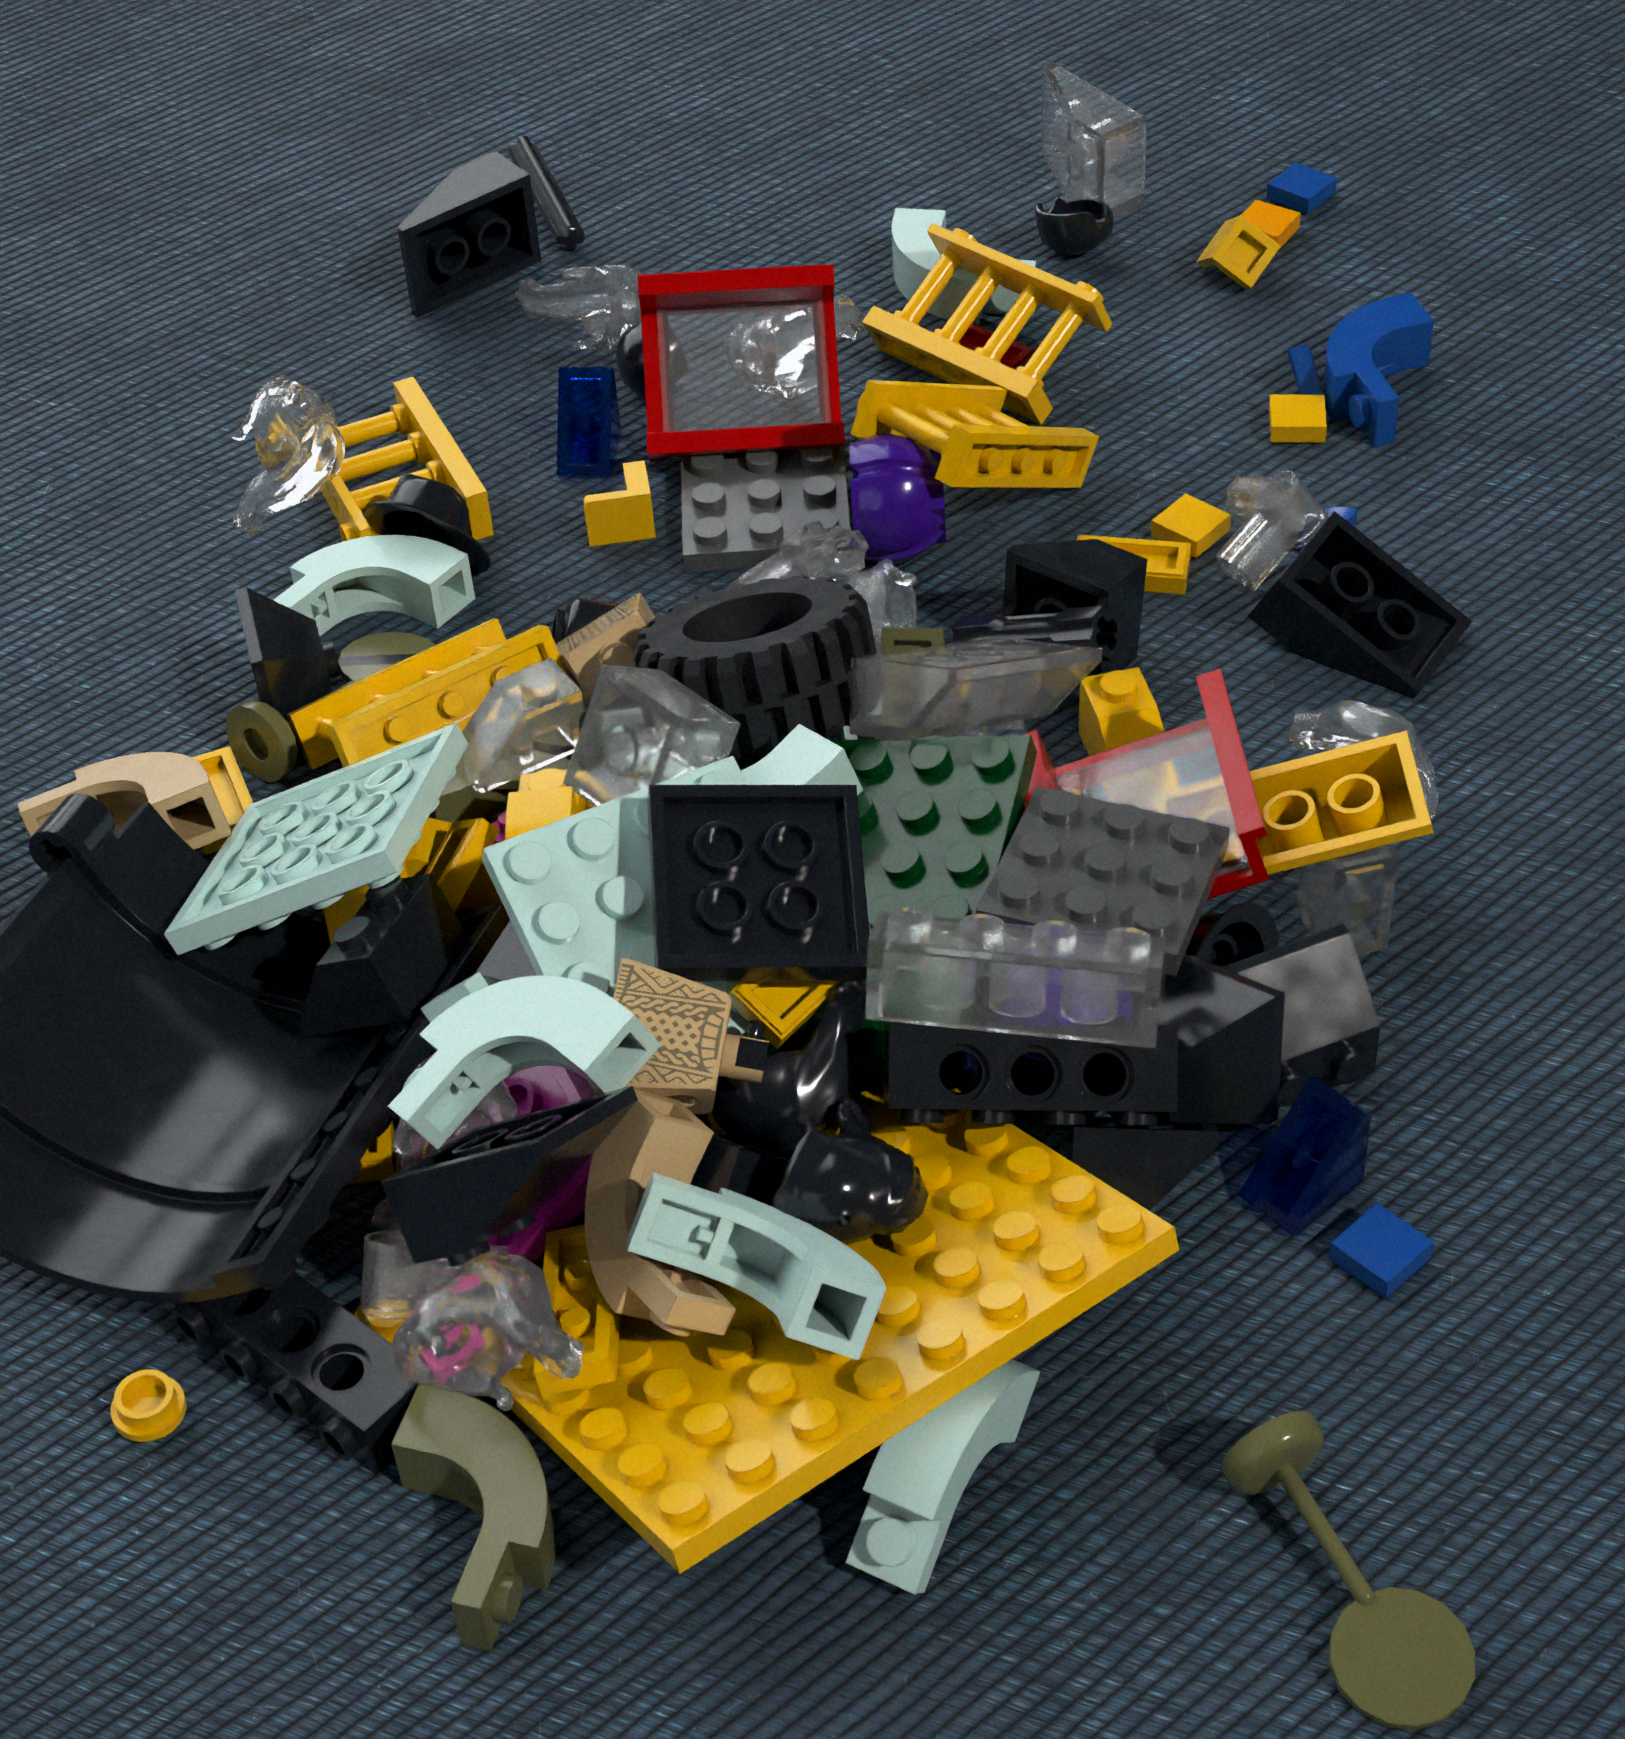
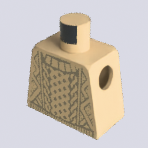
(604, 641)
(693, 1036)

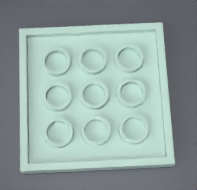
(319, 841)
(585, 888)

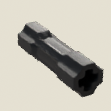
(1073, 626)

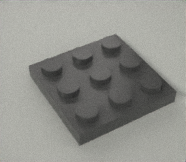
(751, 501)
(1107, 869)

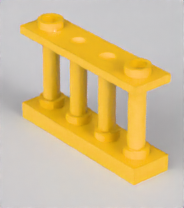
(947, 359)
(973, 436)
(426, 443)
(416, 694)

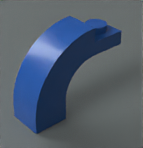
(1364, 349)

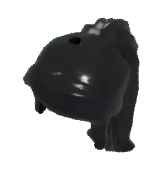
(799, 1080)
(850, 1180)

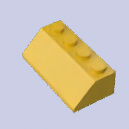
(1340, 802)

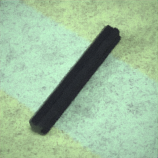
(547, 194)

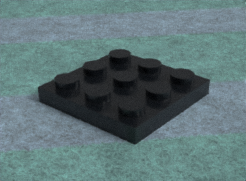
(758, 882)

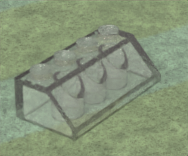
(964, 687)
(1016, 977)

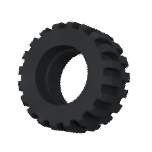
(766, 655)

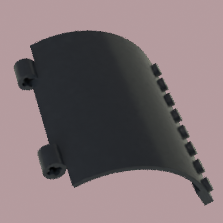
(166, 1104)

